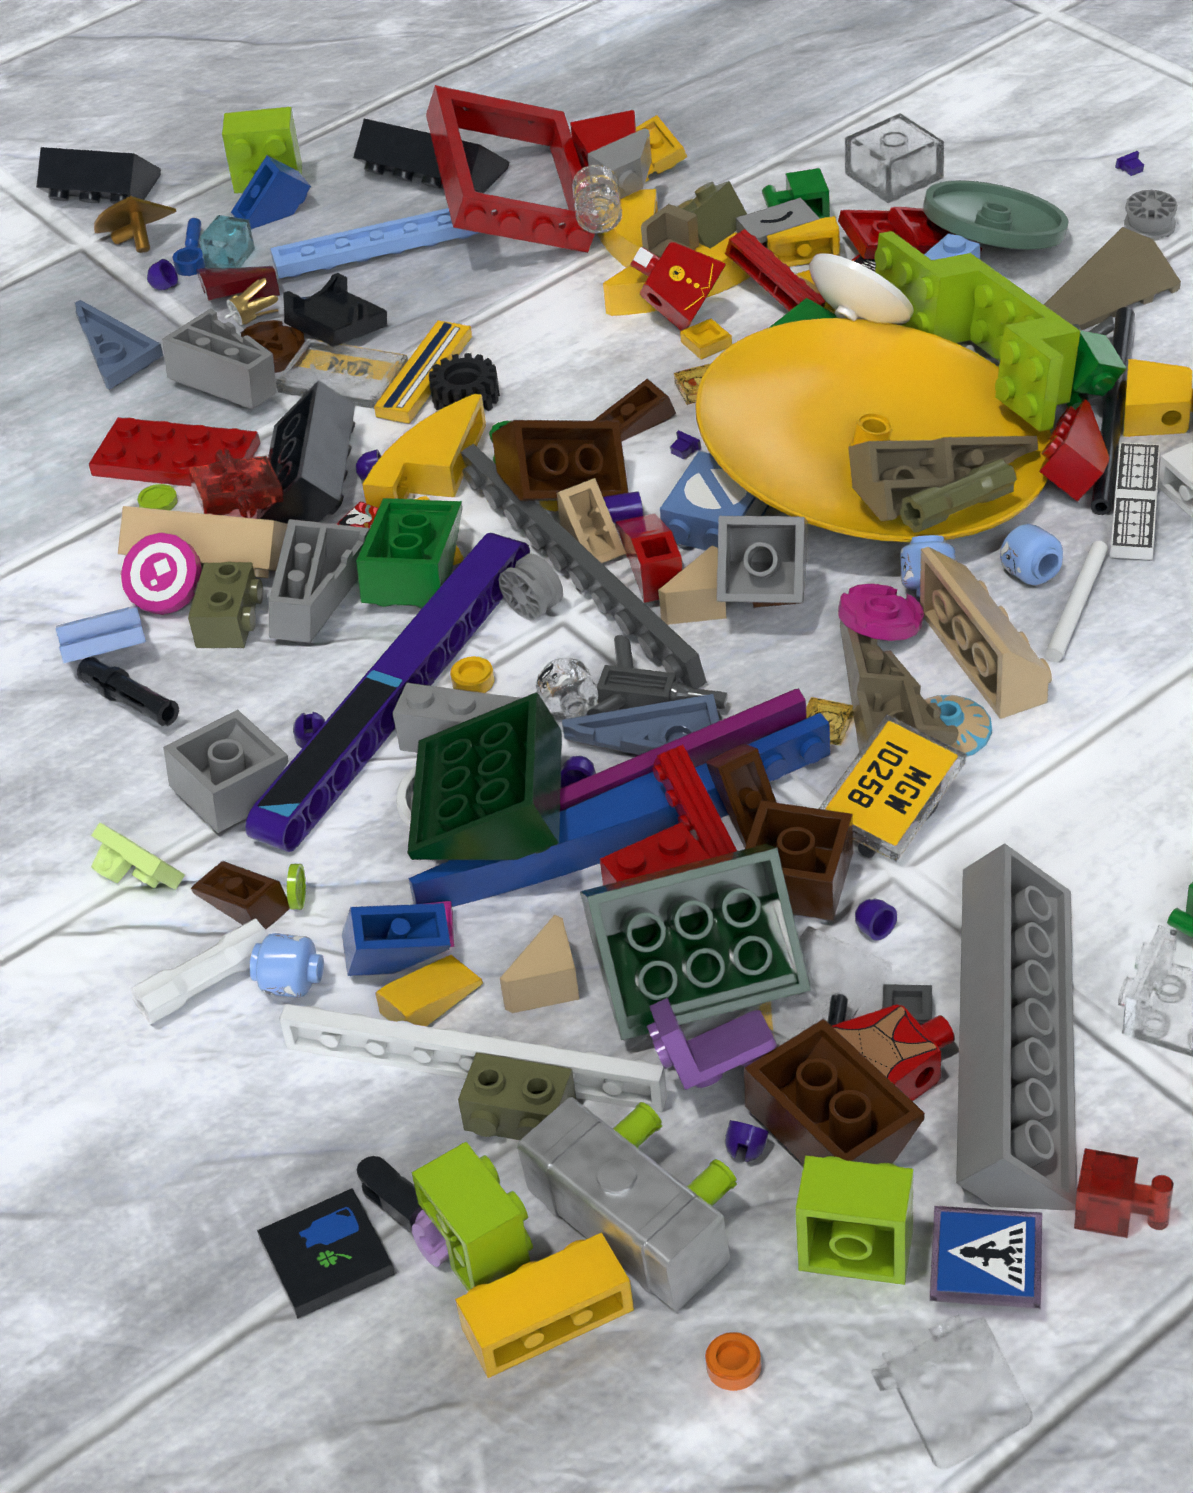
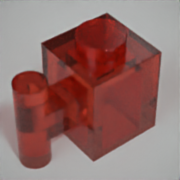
(1110, 1195)

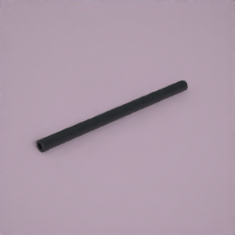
(1113, 413)

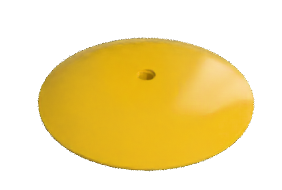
(803, 391)

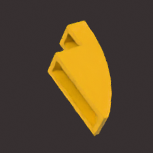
(626, 238)
(624, 288)
(428, 455)

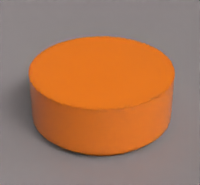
(733, 1361)

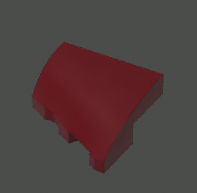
(230, 281)

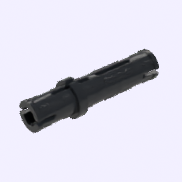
(117, 685)

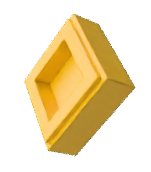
(706, 338)

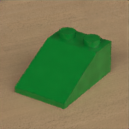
(408, 551)

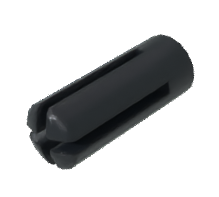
(837, 1009)

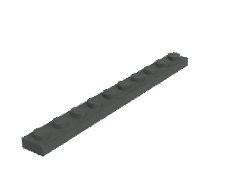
(586, 571)

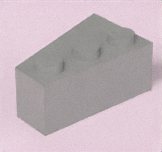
(220, 361)
(312, 577)

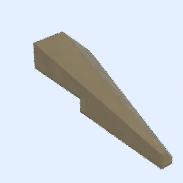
(1116, 276)
(896, 469)
(884, 686)

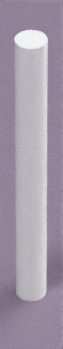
(1076, 601)

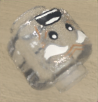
(567, 688)

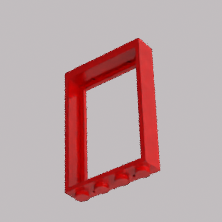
(513, 218)

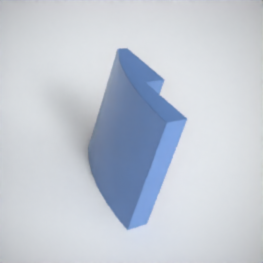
(100, 634)

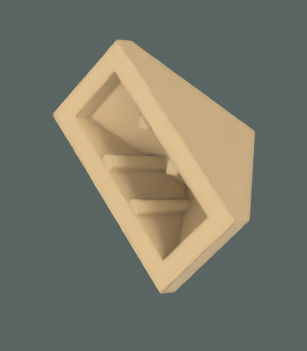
(589, 521)
(693, 592)
(542, 972)

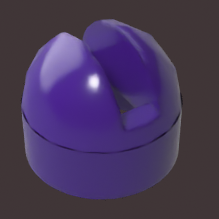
(162, 275)
(366, 463)
(305, 722)
(576, 769)
(875, 918)
(747, 1137)

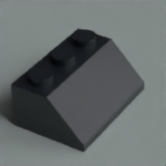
(94, 175)

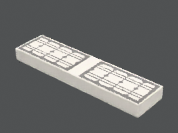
(1135, 501)

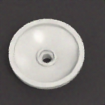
(858, 291)

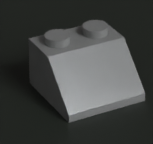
(761, 559)
(223, 769)

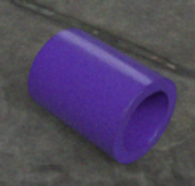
(624, 506)

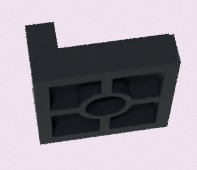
(333, 313)

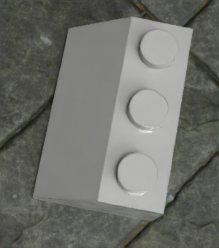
(431, 709)

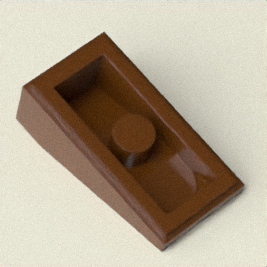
(639, 410)
(741, 785)
(242, 894)

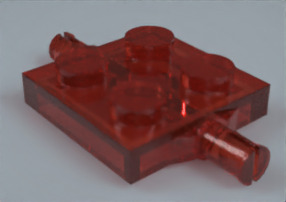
(235, 484)

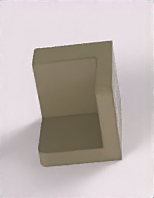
(668, 226)

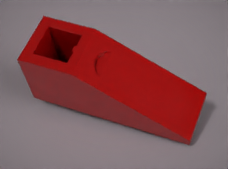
(1075, 452)
(650, 552)

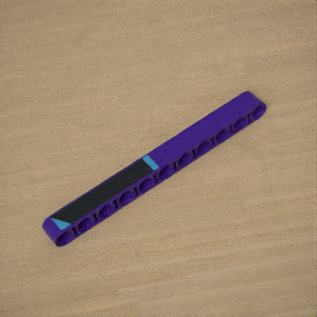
(365, 716)

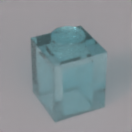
(227, 242)

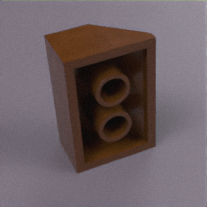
(554, 455)
(829, 1100)

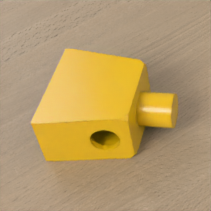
(1157, 399)

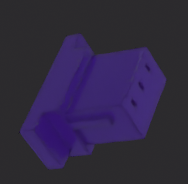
(1130, 163)
(684, 445)

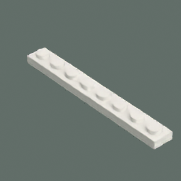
(452, 1053)

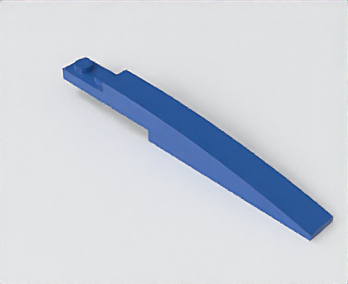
(609, 824)

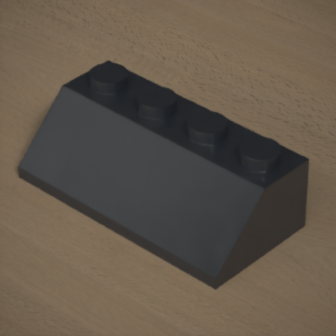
(412, 154)
(311, 456)

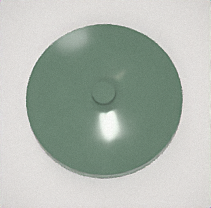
(995, 215)

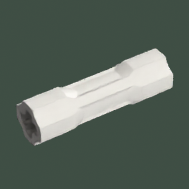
(173, 987)

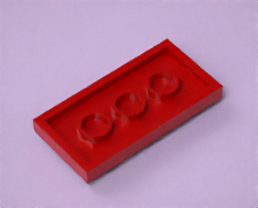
(165, 450)

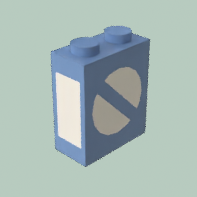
(700, 499)

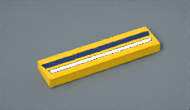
(411, 385)

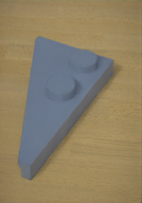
(115, 346)
(643, 727)

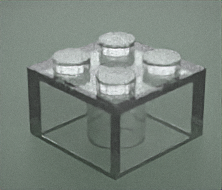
(894, 157)

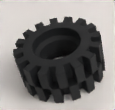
(463, 378)

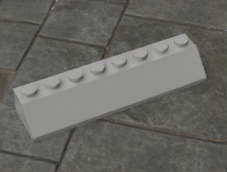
(1016, 1036)

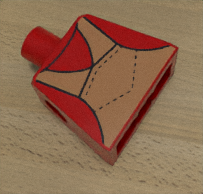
(900, 1046)

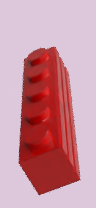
(769, 271)
(692, 801)

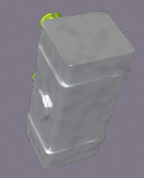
(607, 1185)

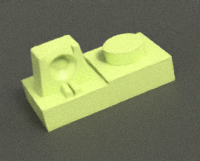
(120, 853)

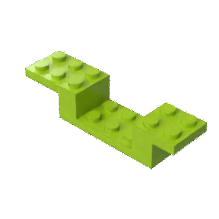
(973, 302)

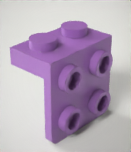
(709, 1055)

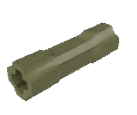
(937, 503)

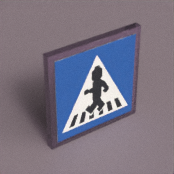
(986, 1257)

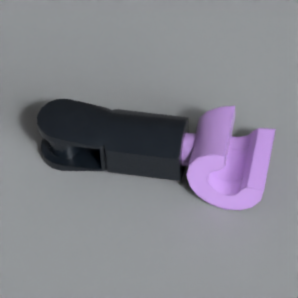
(399, 1199)

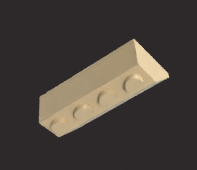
(212, 536)
(981, 636)

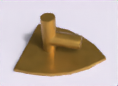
(128, 220)

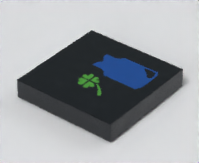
(325, 1253)

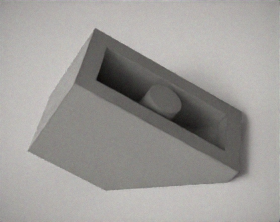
(627, 159)

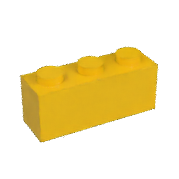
(544, 1304)

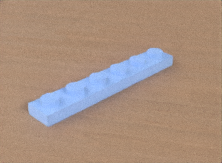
(365, 243)

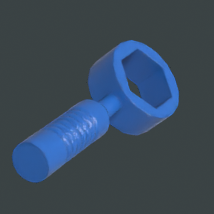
(183, 256)

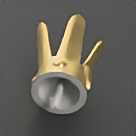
(244, 311)

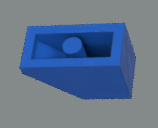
(271, 194)
(393, 937)

